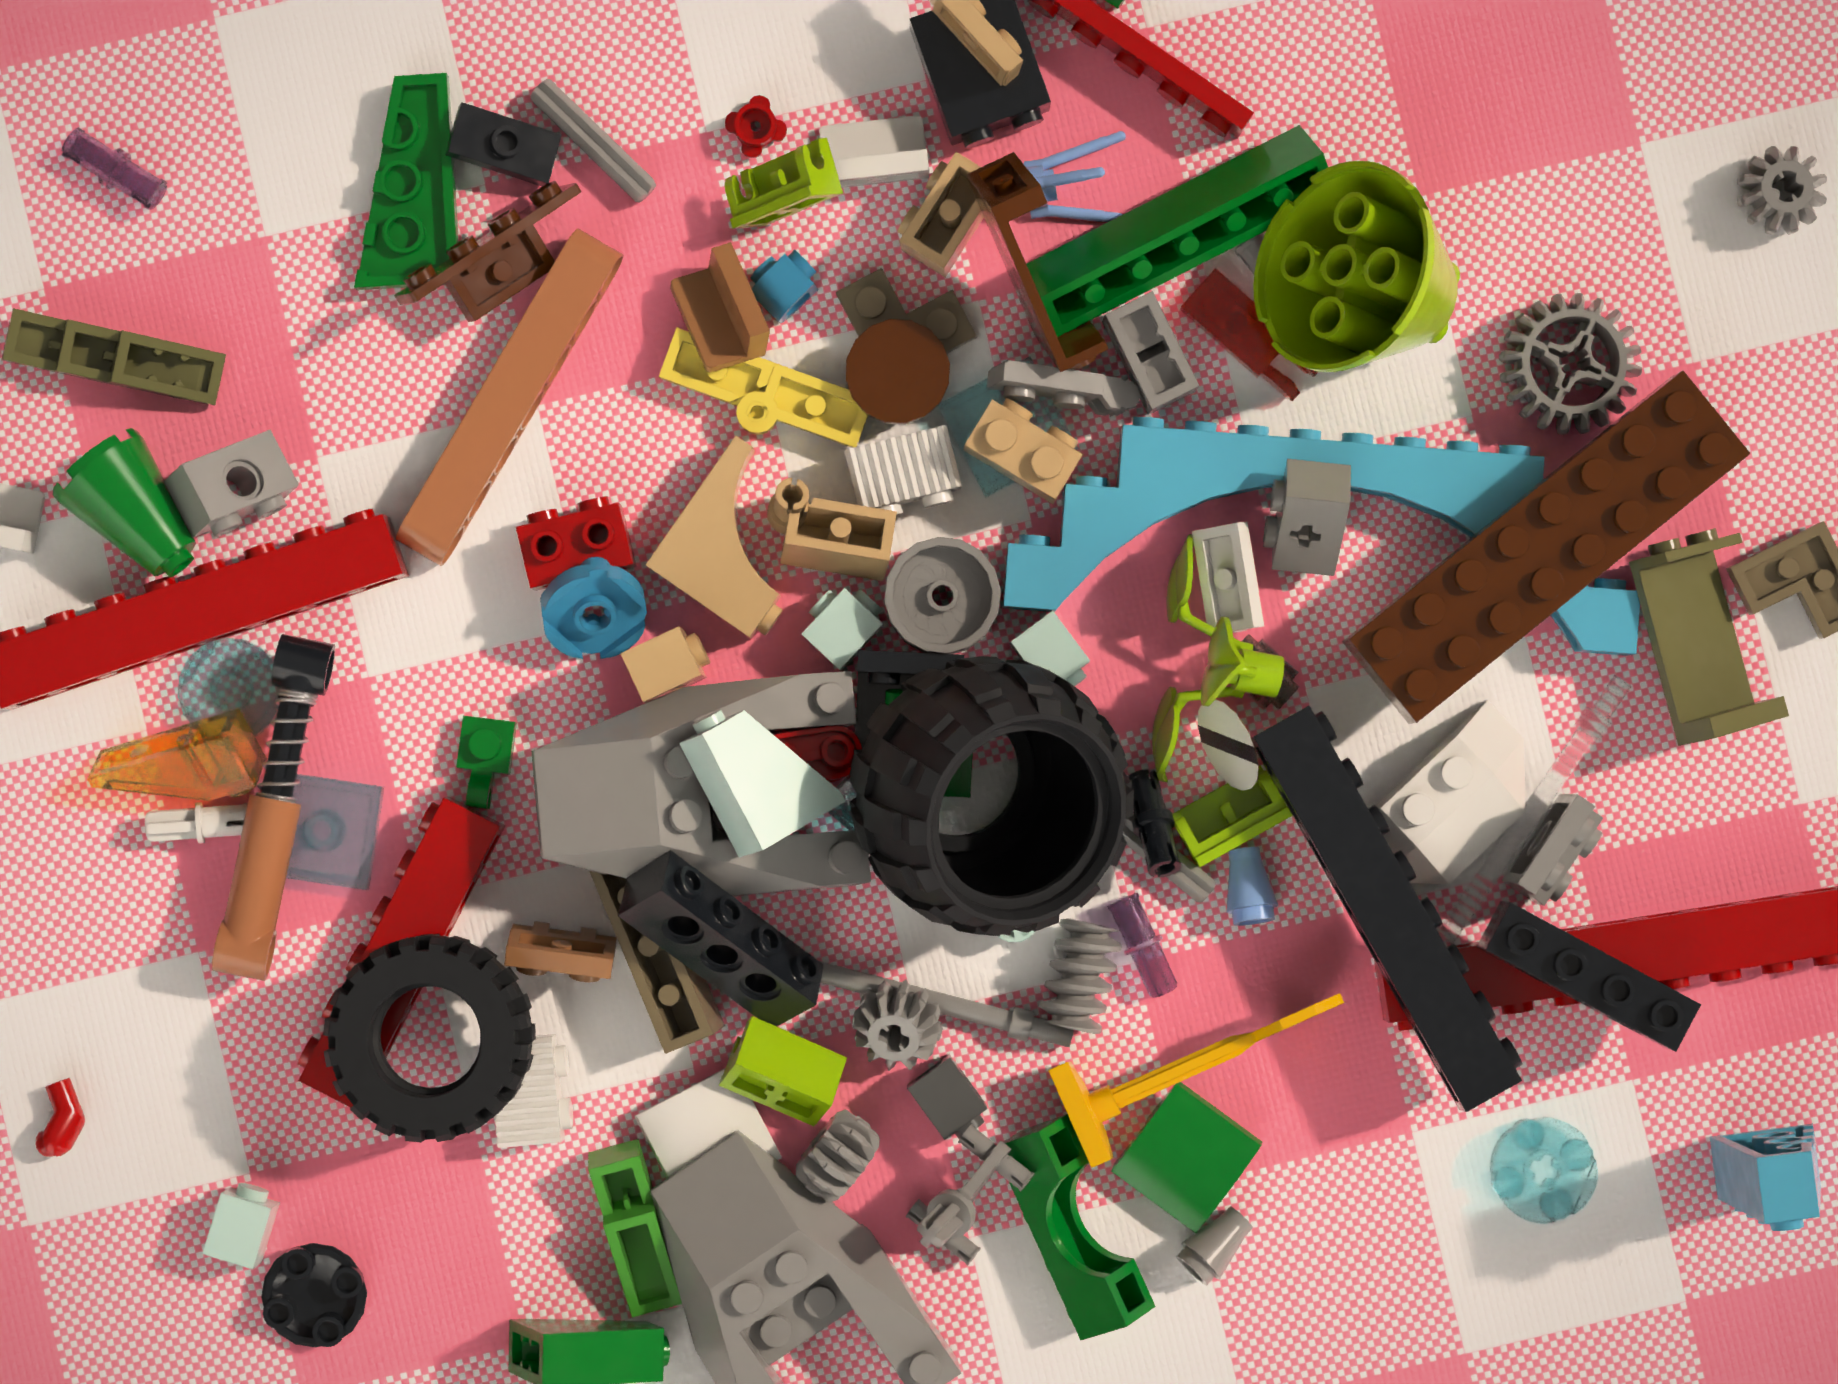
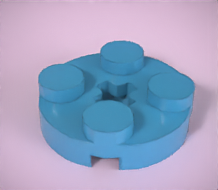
(593, 585)

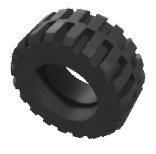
(358, 1053)

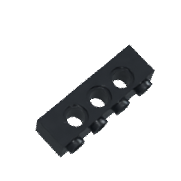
(721, 939)
(1588, 975)

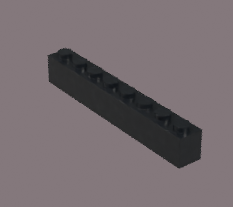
(1386, 908)

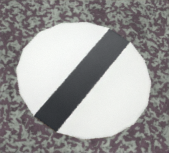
(1228, 745)

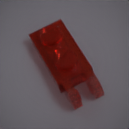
(1233, 323)

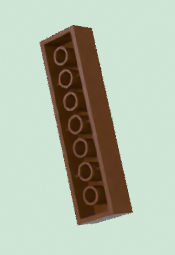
(1546, 547)

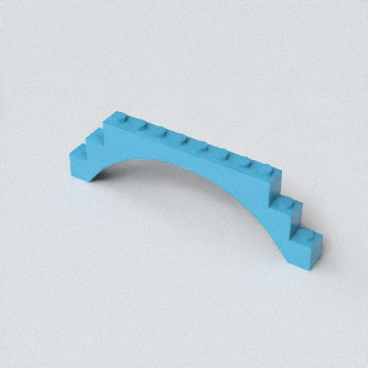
(1178, 469)

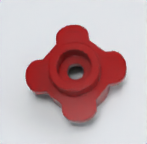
(756, 111)

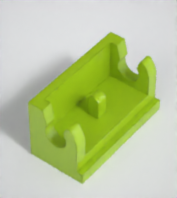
(783, 186)
(1229, 818)
(783, 1071)

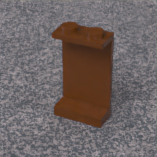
(1004, 193)

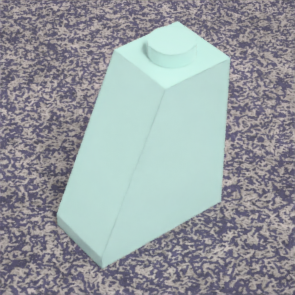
(755, 781)

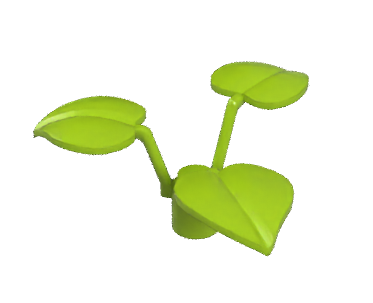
(1228, 663)

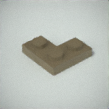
(874, 301)
(1799, 566)

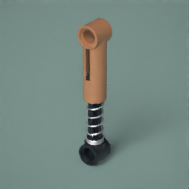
(271, 819)

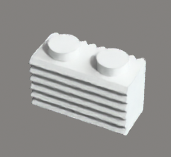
(905, 470)
(538, 1110)

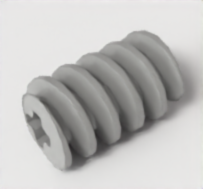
(1081, 975)

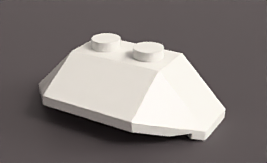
(1458, 797)

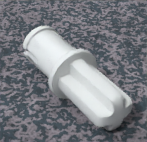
(195, 822)

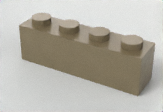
(672, 993)

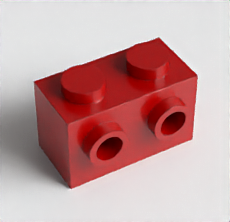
(562, 542)

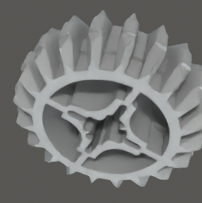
(1591, 371)

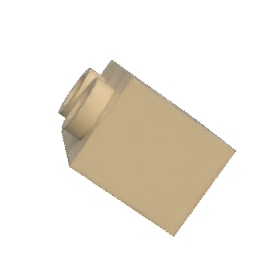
(666, 663)

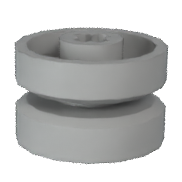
(926, 569)

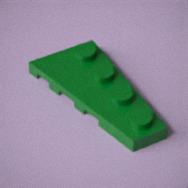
(414, 186)

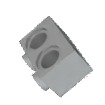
(1150, 352)

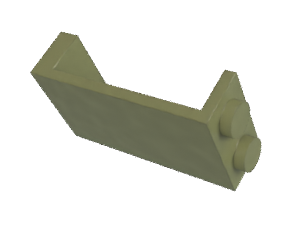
(1697, 640)

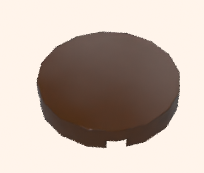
(897, 371)

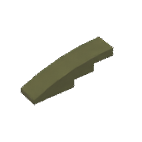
(113, 357)

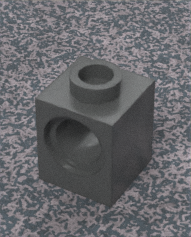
(948, 1098)

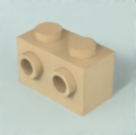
(946, 218)
(1022, 450)

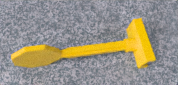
(1091, 1109)

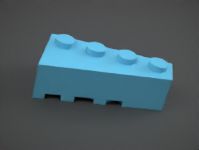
(1769, 1174)

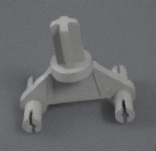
(952, 1211)

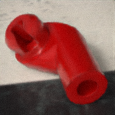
(65, 1123)

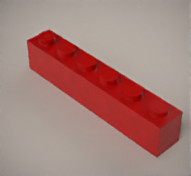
(427, 901)

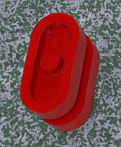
(825, 749)

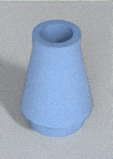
(1249, 889)

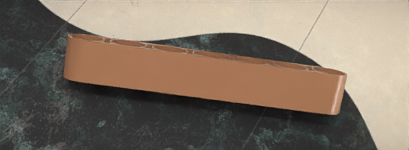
(509, 397)

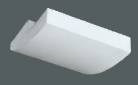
(698, 1120)

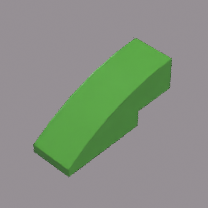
(633, 1227)

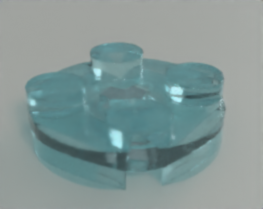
(1554, 1198)

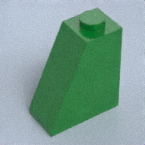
(587, 1351)

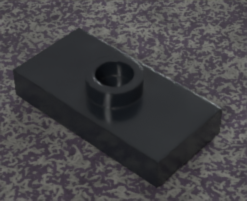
(503, 144)

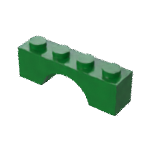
(1095, 1285)

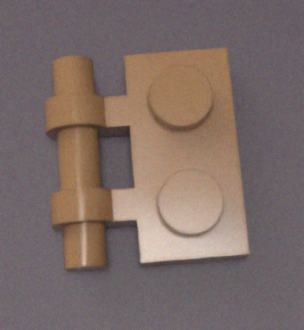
(543, 949)

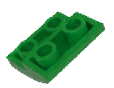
(1186, 1156)

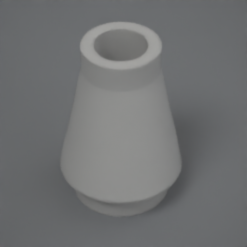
(1214, 1246)

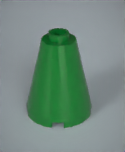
(126, 502)

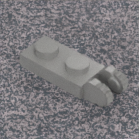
(1068, 388)

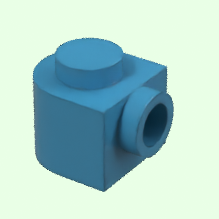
(784, 285)

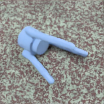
(1049, 180)

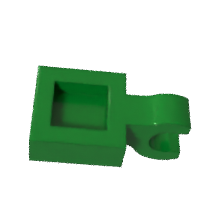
(486, 749)

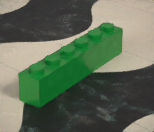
(1174, 231)

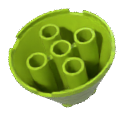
(1353, 270)

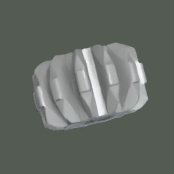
(1796, 181)
(897, 1025)
(837, 1156)

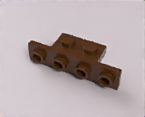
(496, 265)

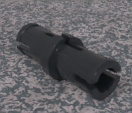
(1154, 824)

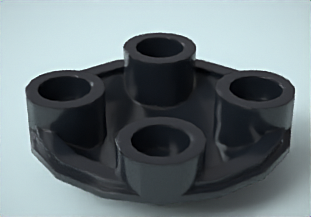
(314, 1295)

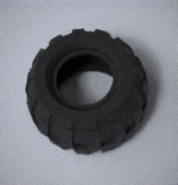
(1051, 835)

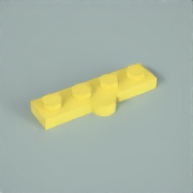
(768, 394)

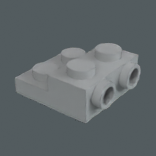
(1561, 836)

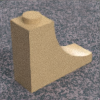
(706, 552)

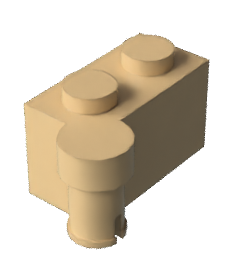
(831, 533)

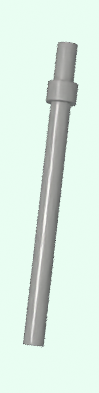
(1018, 1023)

